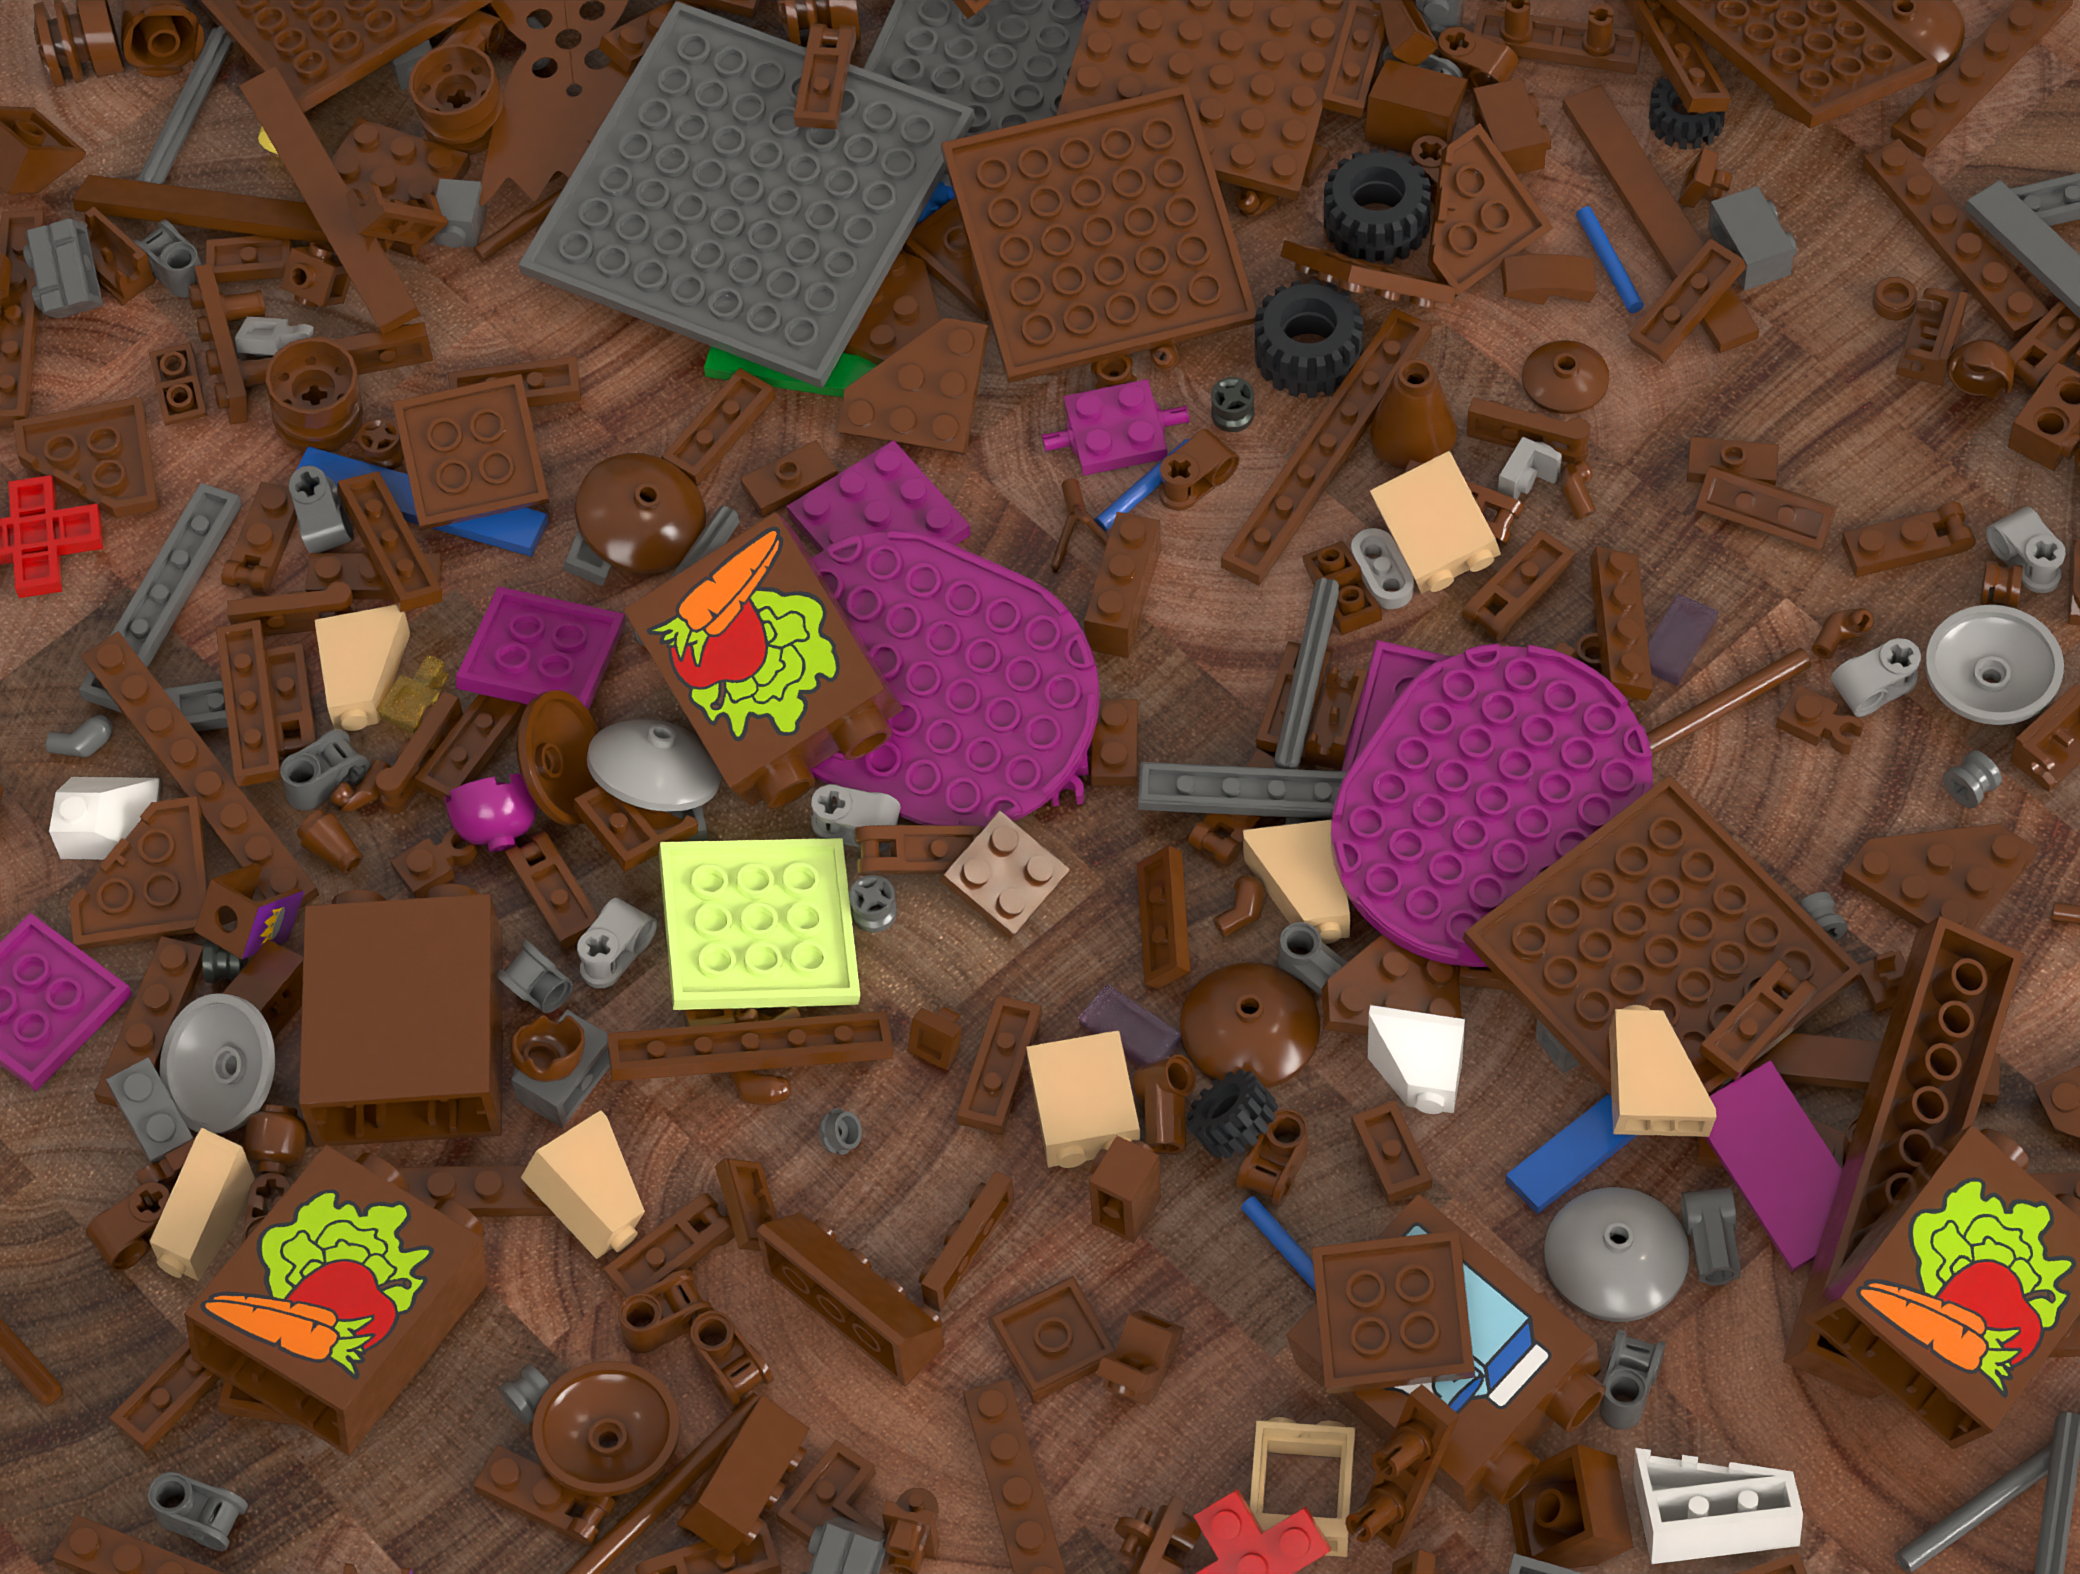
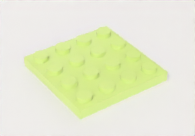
(758, 924)

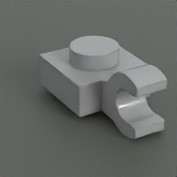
(268, 335)

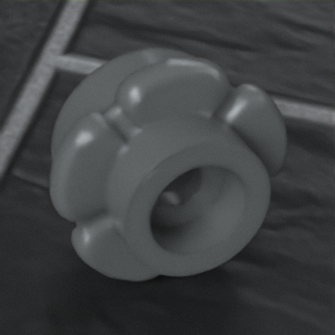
(840, 1131)

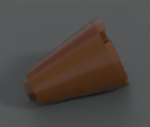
(160, 36)

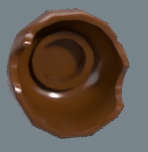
(1981, 369)
(548, 1048)

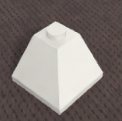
(97, 813)
(1418, 1056)

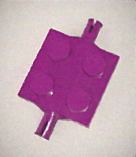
(1115, 427)

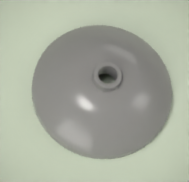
(1998, 646)
(653, 765)
(218, 1062)
(1612, 1278)

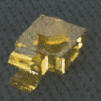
(411, 697)

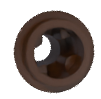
(329, 841)

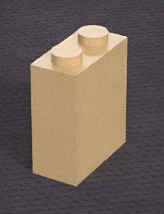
(1436, 523)
(1081, 1097)

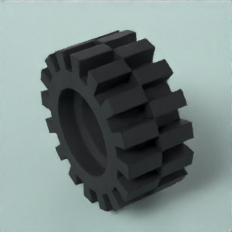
(1679, 126)
(1231, 1114)

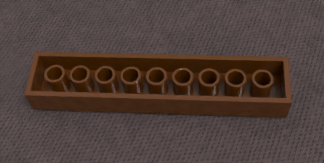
(1918, 1096)

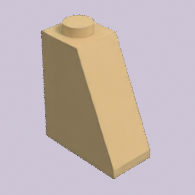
(360, 662)
(1300, 875)
(1654, 1079)
(588, 1185)
(202, 1206)

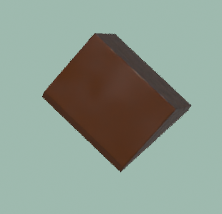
(1412, 104)

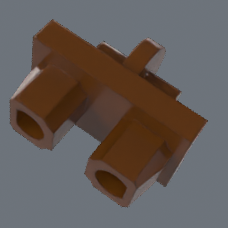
(1169, 1526)
(911, 1530)

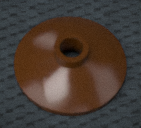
(1562, 389)

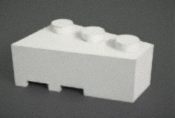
(1714, 1509)

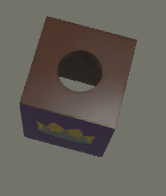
(230, 900)

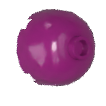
(491, 811)

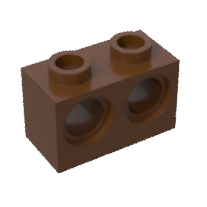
(2050, 413)

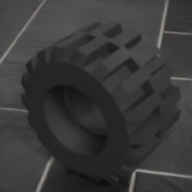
(1382, 180)
(1307, 311)

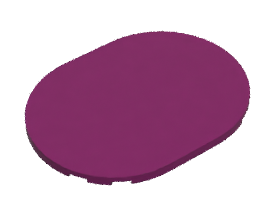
(986, 673)
(1479, 789)

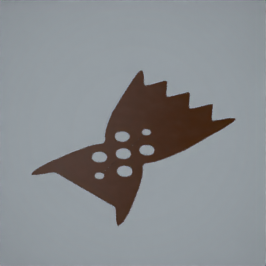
(539, 122)

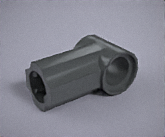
(1310, 968)
(1711, 1223)

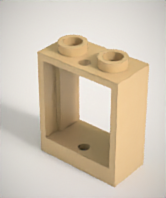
(1322, 1439)

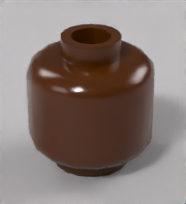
(275, 1139)

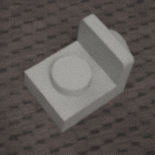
(1525, 464)

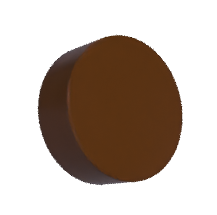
(1894, 298)

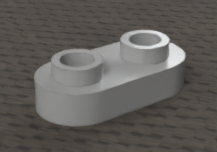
(1385, 571)

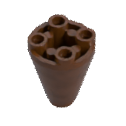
(1413, 417)

